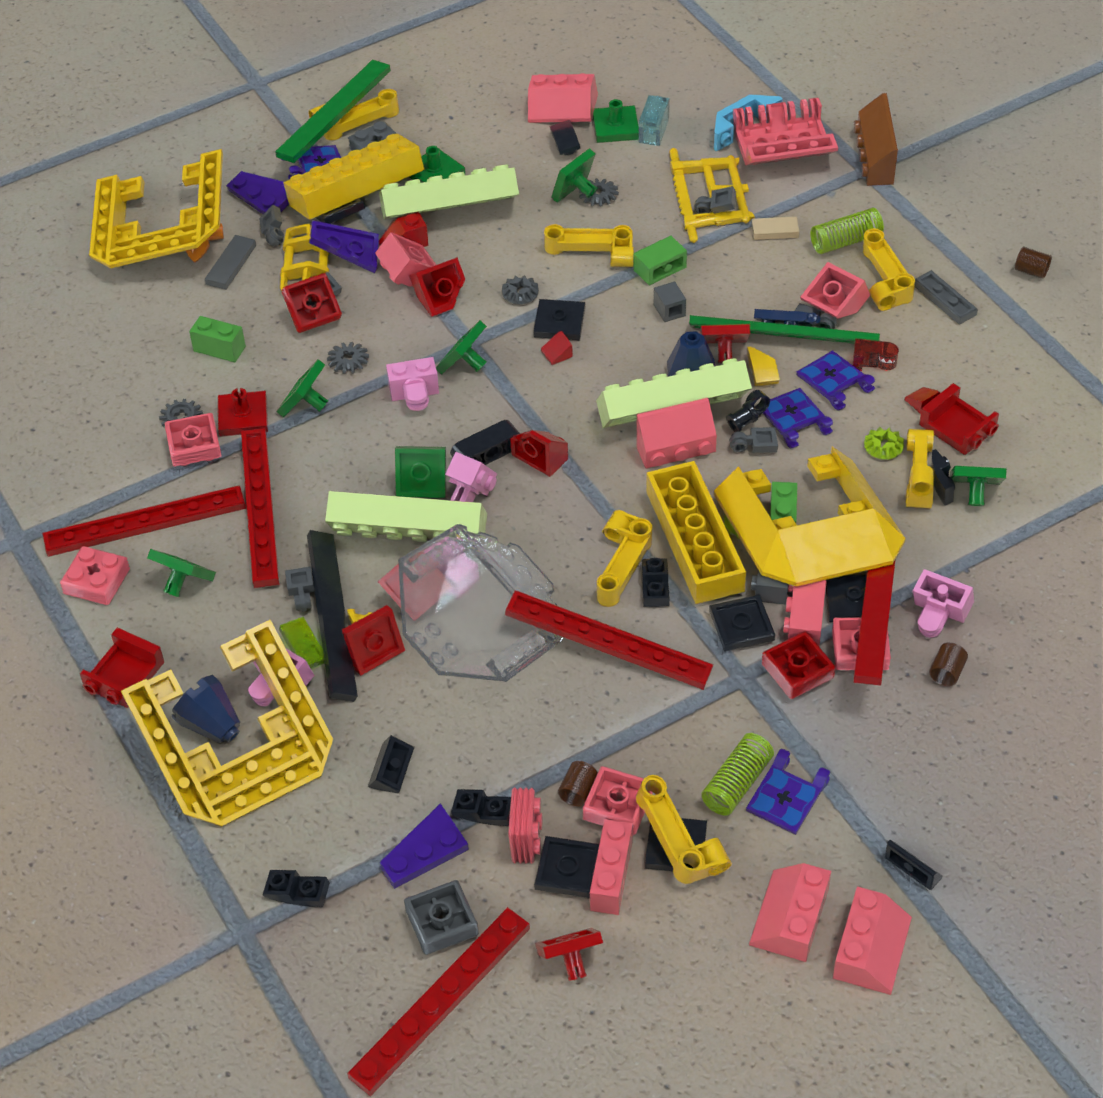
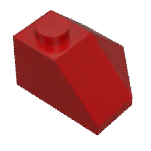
(410, 227)
(438, 286)
(540, 450)

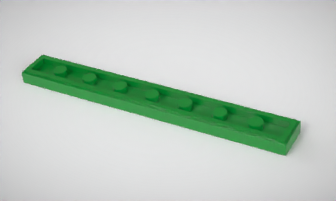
(332, 111)
(785, 330)

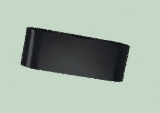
(488, 443)

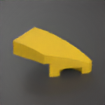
(763, 367)

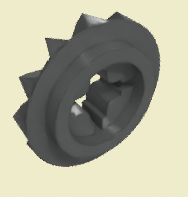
(525, 295)

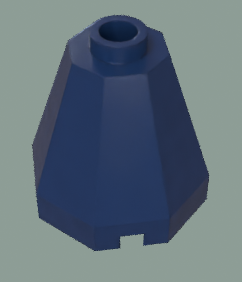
(689, 352)
(208, 711)

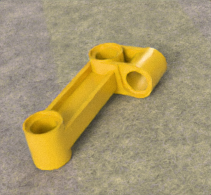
(381, 106)
(616, 240)
(897, 284)
(921, 481)
(635, 539)
(706, 858)

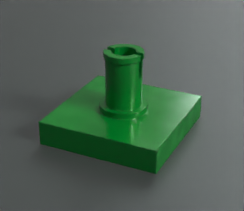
(615, 123)
(437, 164)
(575, 176)
(463, 350)
(304, 390)
(420, 471)
(977, 478)
(179, 570)

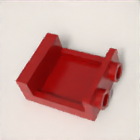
(957, 421)
(123, 665)

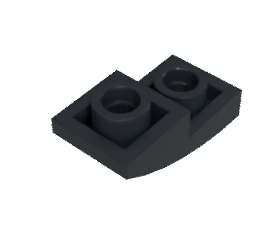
(565, 138)
(942, 482)
(655, 582)
(479, 808)
(293, 889)

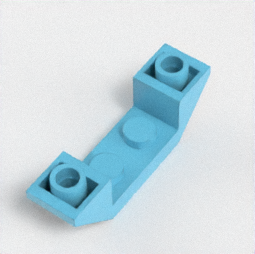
(724, 119)

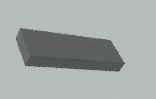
(230, 262)
(945, 297)

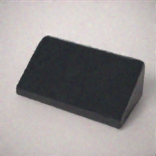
(391, 765)
(912, 865)

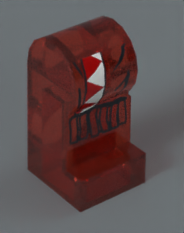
(875, 354)

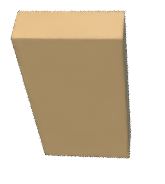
(775, 228)

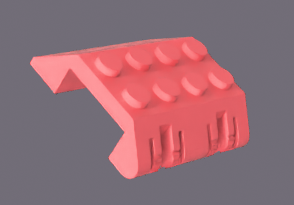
(782, 134)

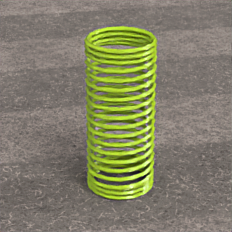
(825, 238)
(752, 755)

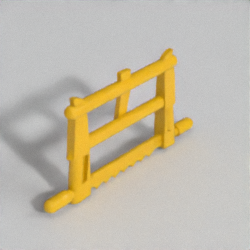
(708, 165)

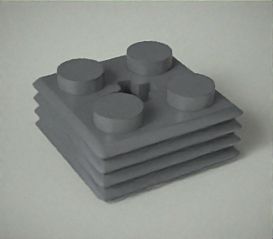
(375, 133)
(457, 921)

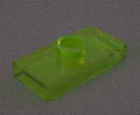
(302, 641)

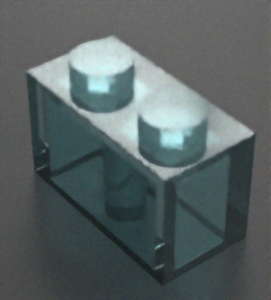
(654, 120)

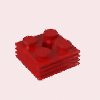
(317, 289)
(798, 665)

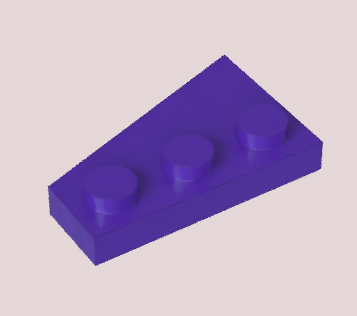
(259, 191)
(346, 243)
(424, 848)

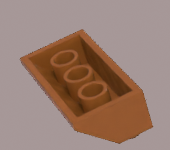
(876, 142)

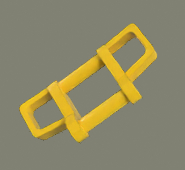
(293, 245)

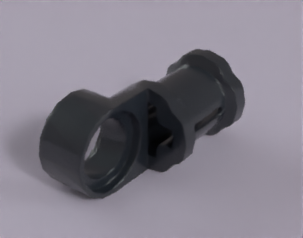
(748, 412)

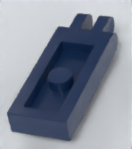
(786, 317)

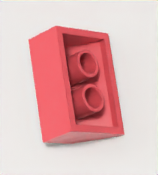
(562, 98)
(676, 433)
(791, 910)
(872, 942)

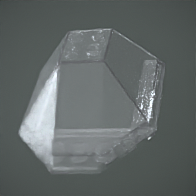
(457, 602)

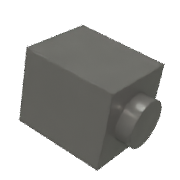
(669, 301)
(769, 589)

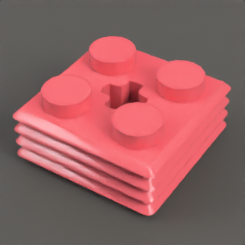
(192, 439)
(95, 575)
(845, 643)
(604, 795)
(525, 825)

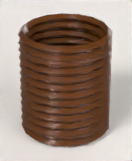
(1033, 262)
(948, 664)
(577, 783)

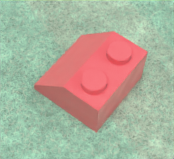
(402, 258)
(836, 292)

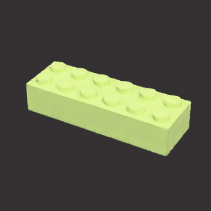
(448, 193)
(718, 384)
(400, 516)

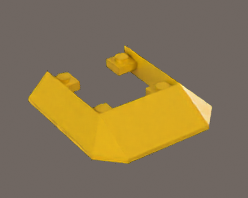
(122, 243)
(819, 550)
(289, 760)

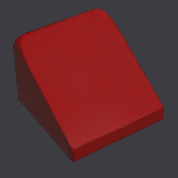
(557, 349)
(921, 397)

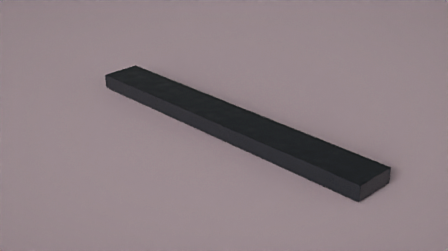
(331, 616)

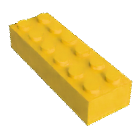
(353, 176)
(695, 532)

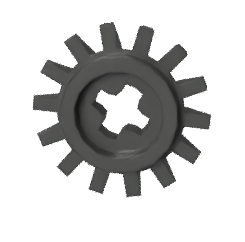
(605, 196)
(337, 355)
(179, 407)

